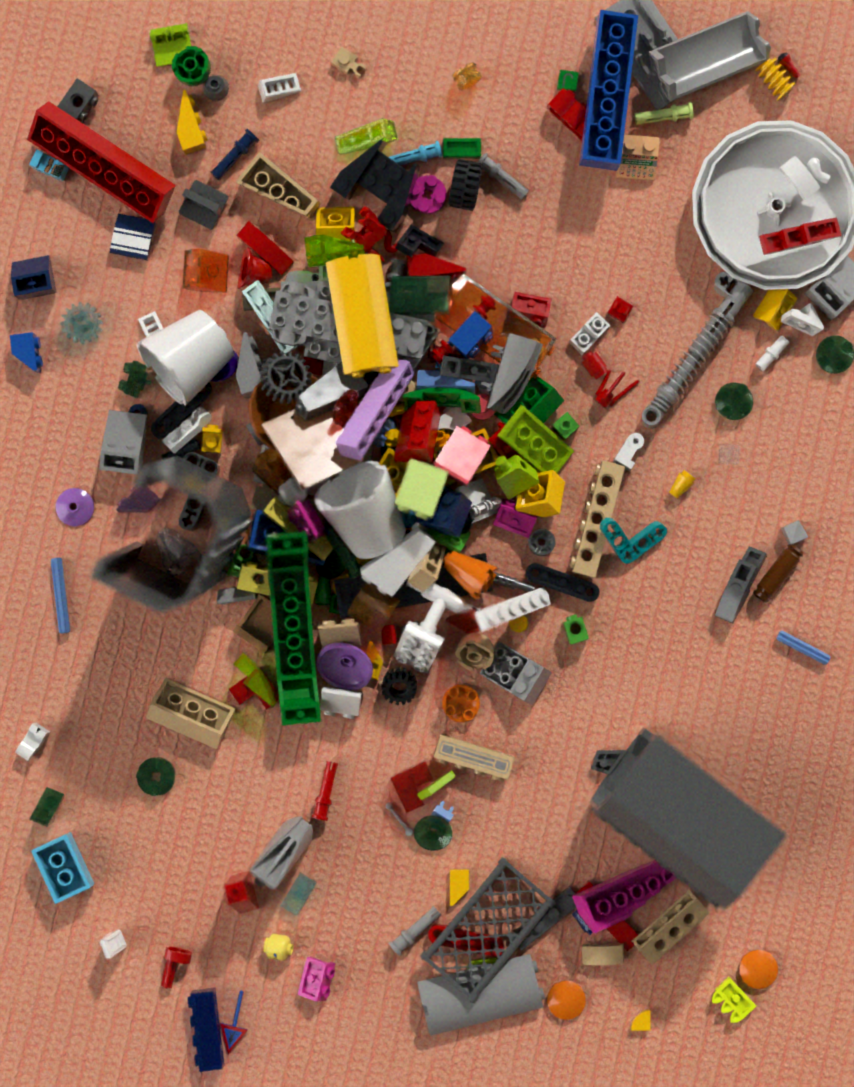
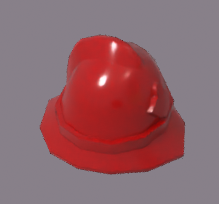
(253, 270)

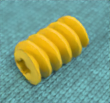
(775, 78)

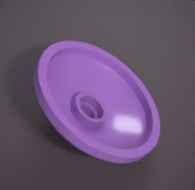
(344, 666)

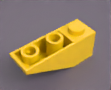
(188, 128)

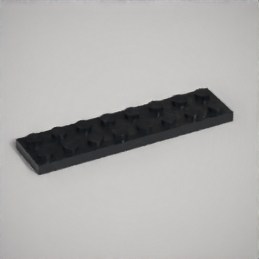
(348, 589)

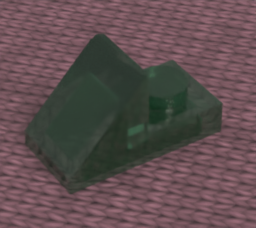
(47, 807)

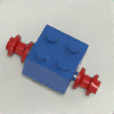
(470, 334)

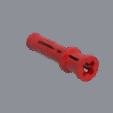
(324, 800)

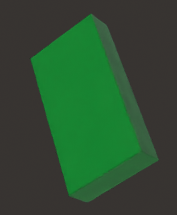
(461, 148)

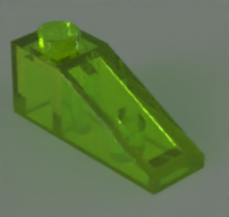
(366, 136)
(326, 248)

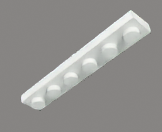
(512, 608)

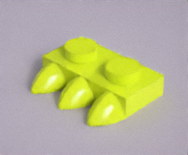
(734, 999)

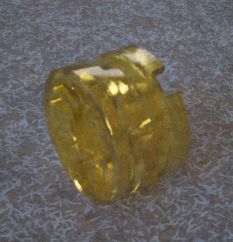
(467, 76)

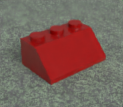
(418, 432)

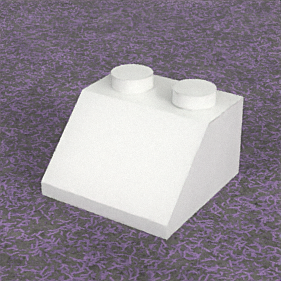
(340, 701)

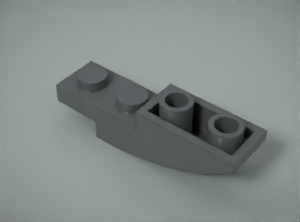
(739, 584)

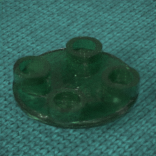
(835, 354)
(734, 401)

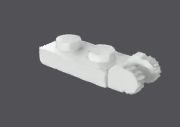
(187, 429)

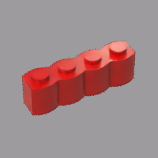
(569, 111)

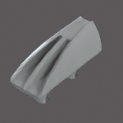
(514, 372)
(282, 852)

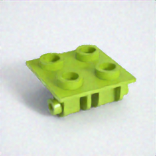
(168, 42)

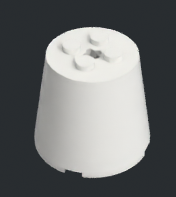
(186, 355)
(363, 509)

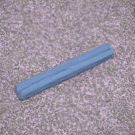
(60, 595)

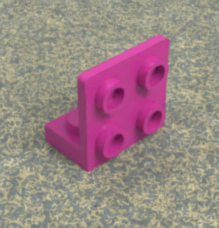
(306, 520)

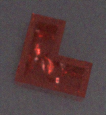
(406, 784)

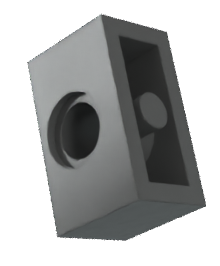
(79, 91)

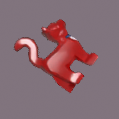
(370, 233)

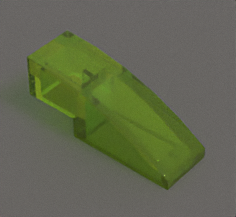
(256, 679)

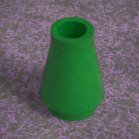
(323, 592)

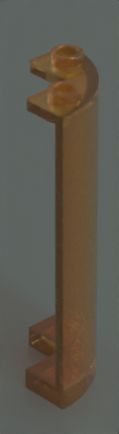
(503, 320)

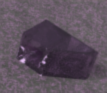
(139, 501)

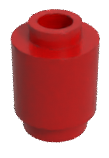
(594, 364)

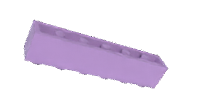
(373, 411)

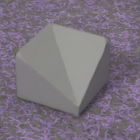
(794, 532)

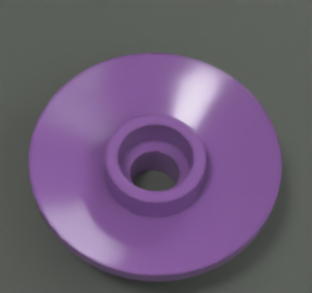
(84, 508)

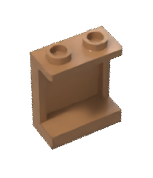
(257, 624)

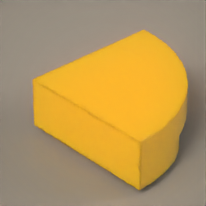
(642, 1022)

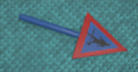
(232, 1033)

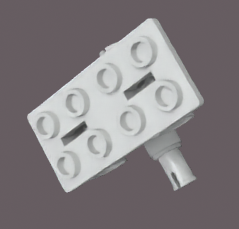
(419, 642)

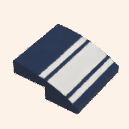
(132, 237)

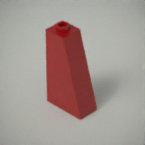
(241, 892)

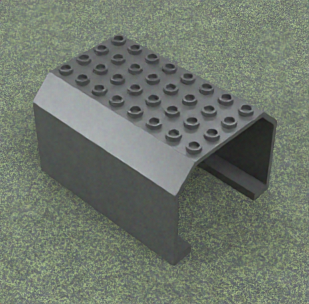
(155, 587)
(686, 820)

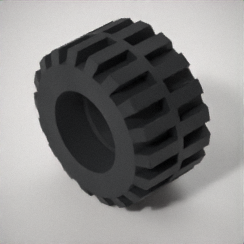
(465, 184)

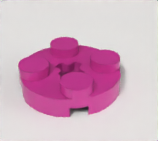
(437, 199)

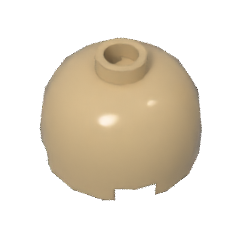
(475, 651)

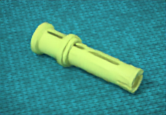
(672, 113)

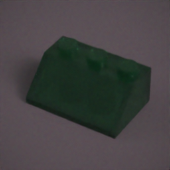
(420, 295)

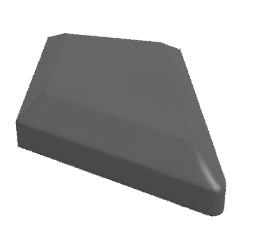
(607, 760)

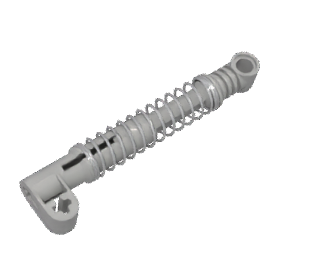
(700, 349)

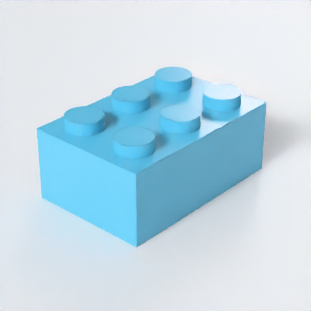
(62, 867)

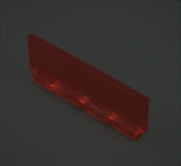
(465, 620)

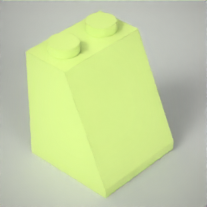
(421, 489)

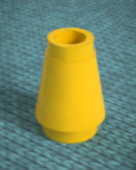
(682, 484)

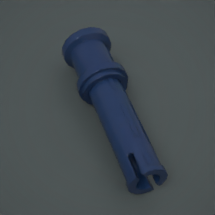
(240, 147)

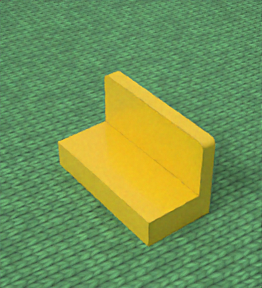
(774, 305)

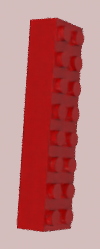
(100, 162)

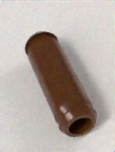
(778, 573)

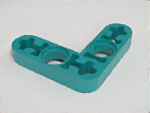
(626, 544)

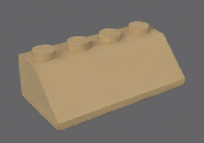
(190, 713)

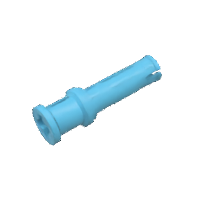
(423, 153)

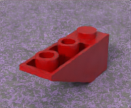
(432, 266)

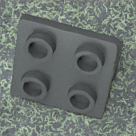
(203, 204)

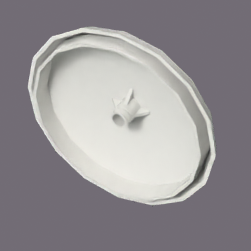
(744, 182)

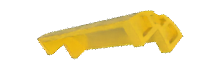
(362, 315)

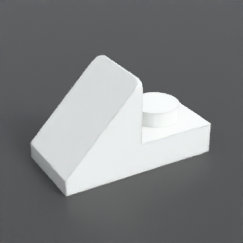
(803, 320)

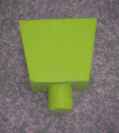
(515, 475)

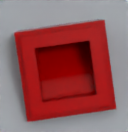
(388, 634)

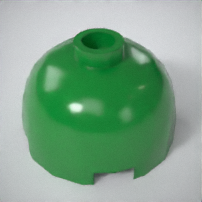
(191, 66)

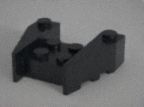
(383, 179)

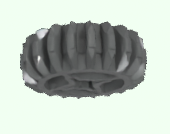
(278, 373)

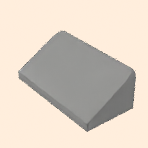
(233, 595)

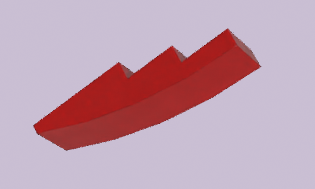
(800, 236)

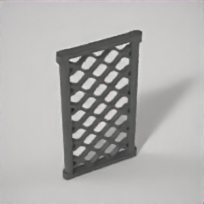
(549, 903)

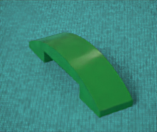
(445, 398)

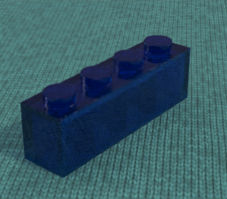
(207, 1029)

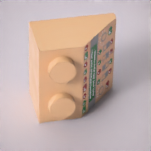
(639, 157)

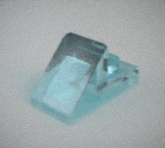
(298, 894)

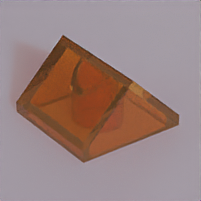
(373, 607)

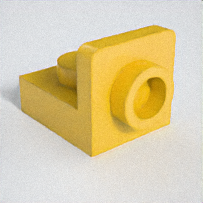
(212, 439)

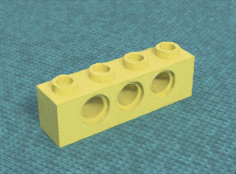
(247, 583)

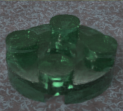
(145, 775)

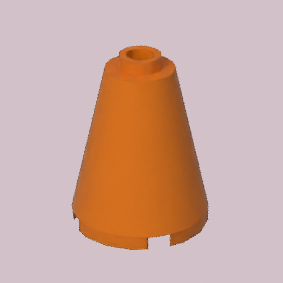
(470, 572)

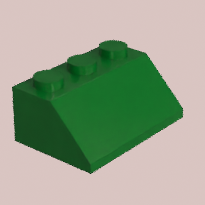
(538, 398)

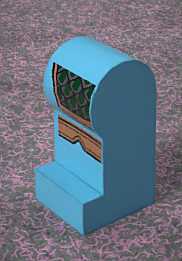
(48, 165)

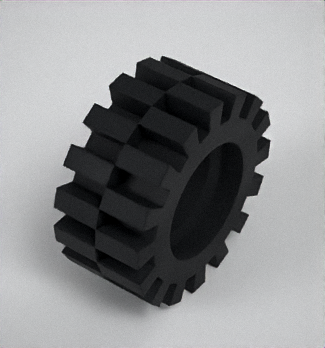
(399, 695)

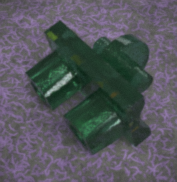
(136, 379)

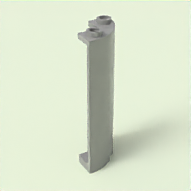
(709, 55)
(507, 994)

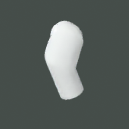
(815, 170)

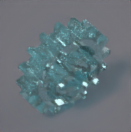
(82, 316)

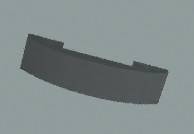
(469, 369)

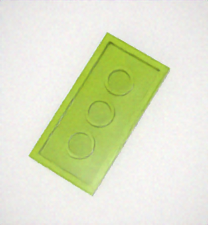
(535, 441)

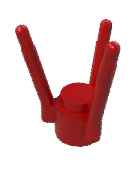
(605, 396)

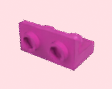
(513, 520)
(316, 979)

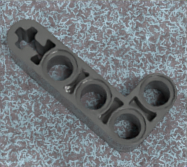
(202, 462)

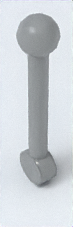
(408, 831)

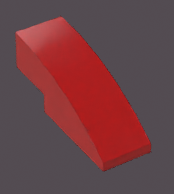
(265, 248)

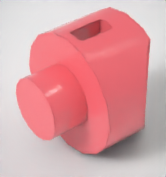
(485, 413)

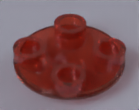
(345, 407)

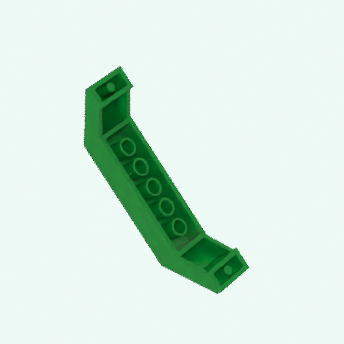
(292, 628)

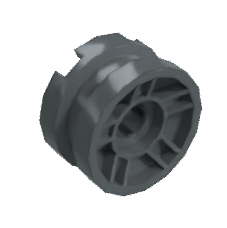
(536, 548)

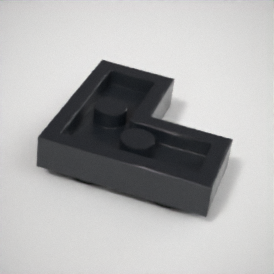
(416, 238)

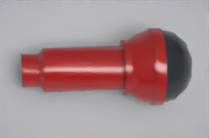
(785, 60)

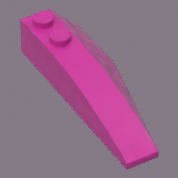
(620, 895)

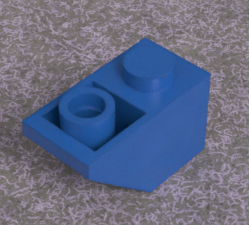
(25, 348)

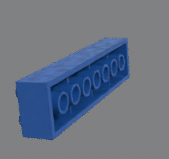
(608, 90)

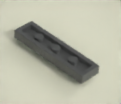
(563, 906)

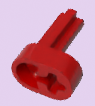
(173, 956)

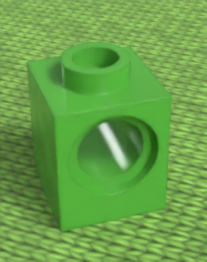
(565, 426)
(581, 636)

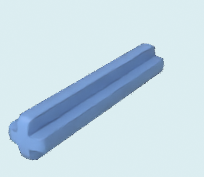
(803, 647)

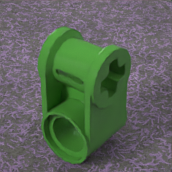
(237, 561)

